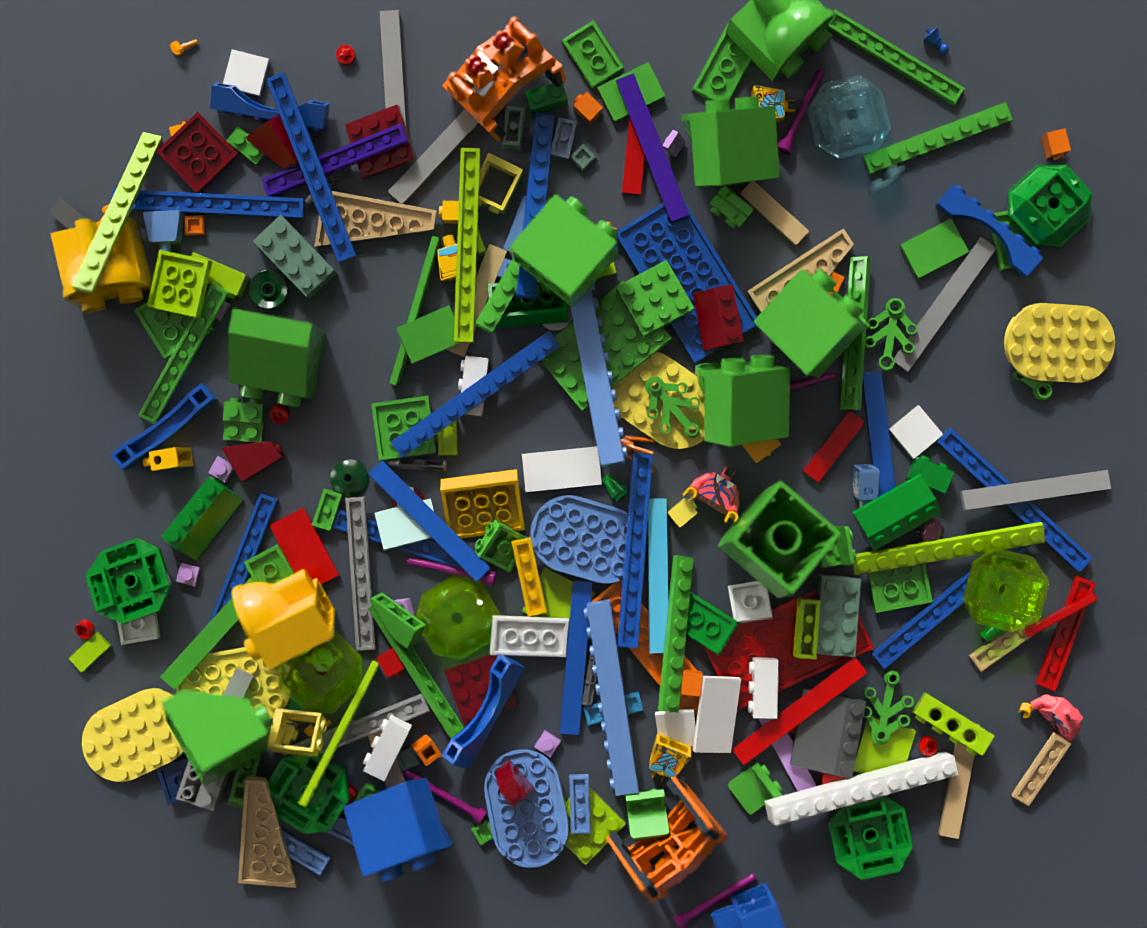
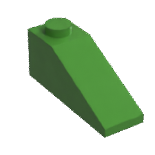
(399, 622)
(237, 793)

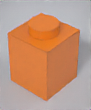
(587, 108)
(1056, 144)
(691, 683)
(426, 750)

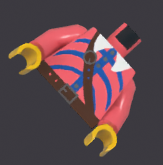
(717, 492)
(1057, 714)

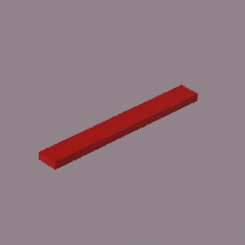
(799, 710)

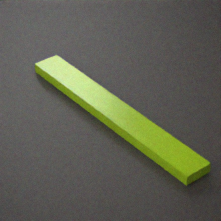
(339, 734)

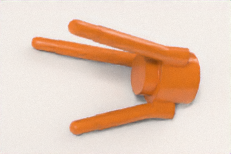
(627, 441)

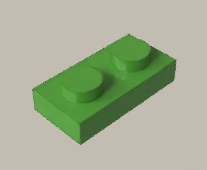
(240, 143)
(327, 509)

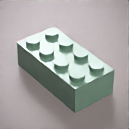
(295, 257)
(838, 614)

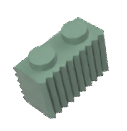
(513, 128)

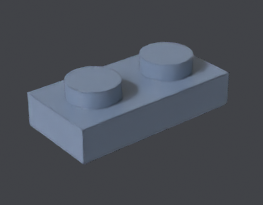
(563, 138)

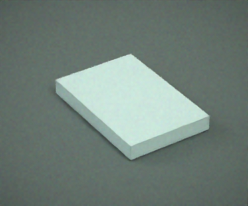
(399, 528)

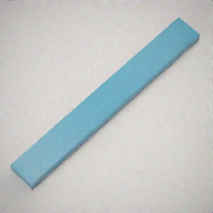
(657, 573)

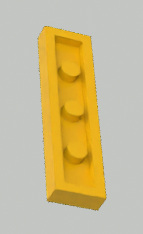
(529, 576)

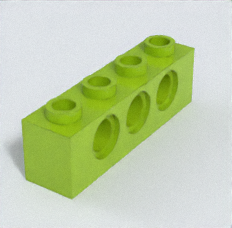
(981, 737)

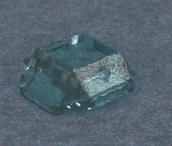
(837, 132)

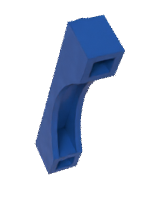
(230, 98)
(1020, 255)
(186, 411)
(466, 744)

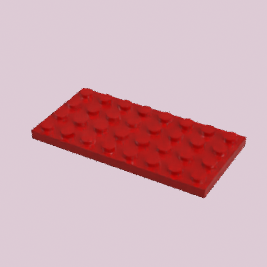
(776, 640)

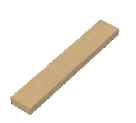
(486, 275)
(957, 791)

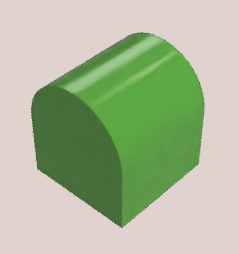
(799, 534)

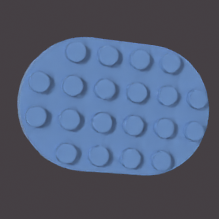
(581, 538)
(539, 824)

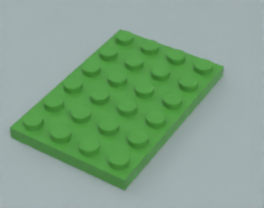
(623, 343)

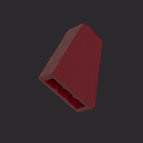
(274, 142)
(253, 458)
(512, 783)

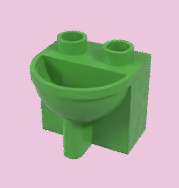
(779, 32)
(733, 143)
(565, 249)
(812, 321)
(745, 400)

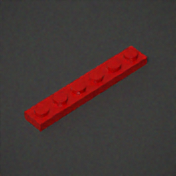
(1063, 637)

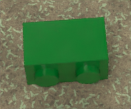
(546, 98)
(936, 476)

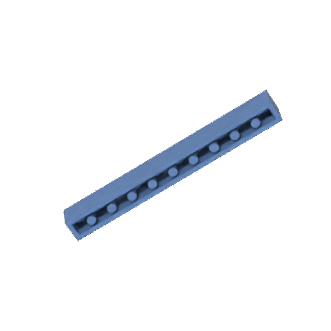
(598, 381)
(612, 695)

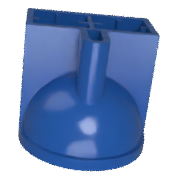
(397, 829)
(749, 910)

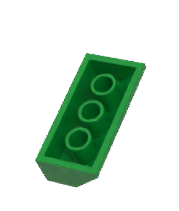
(524, 312)
(896, 512)
(202, 518)

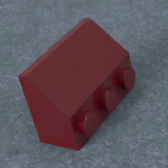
(718, 317)

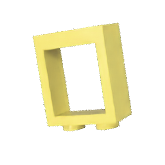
(506, 167)
(278, 730)

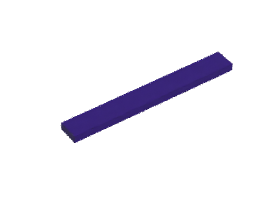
(652, 148)
(339, 159)

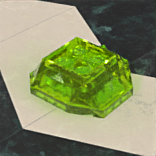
(1023, 593)
(460, 596)
(322, 692)

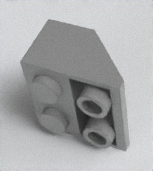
(195, 793)

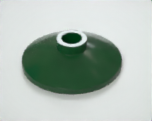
(259, 285)
(359, 477)

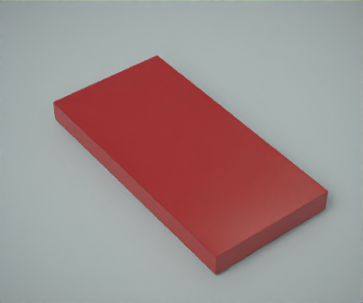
(304, 546)

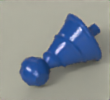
(935, 38)

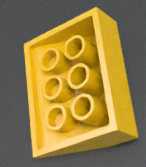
(480, 499)

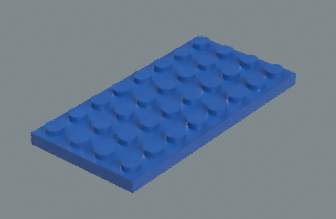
(693, 261)

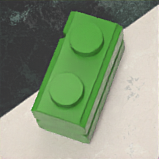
(730, 207)

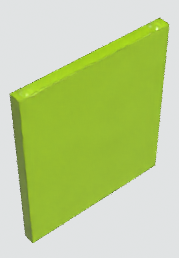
(556, 594)
(874, 756)

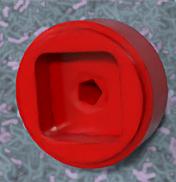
(345, 55)
(279, 414)
(85, 629)
(928, 746)

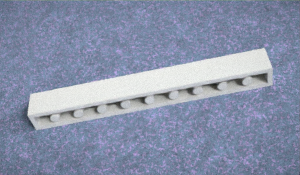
(860, 788)

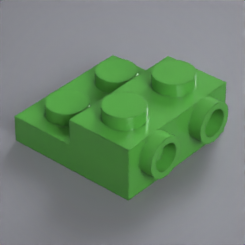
(244, 420)
(497, 545)

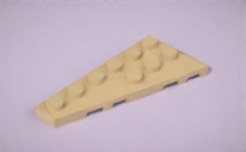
(376, 218)
(823, 256)
(263, 847)

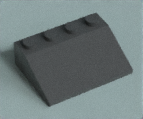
(830, 737)

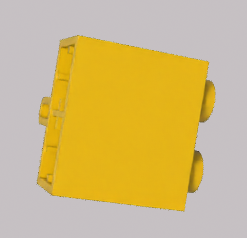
(123, 276)
(284, 617)

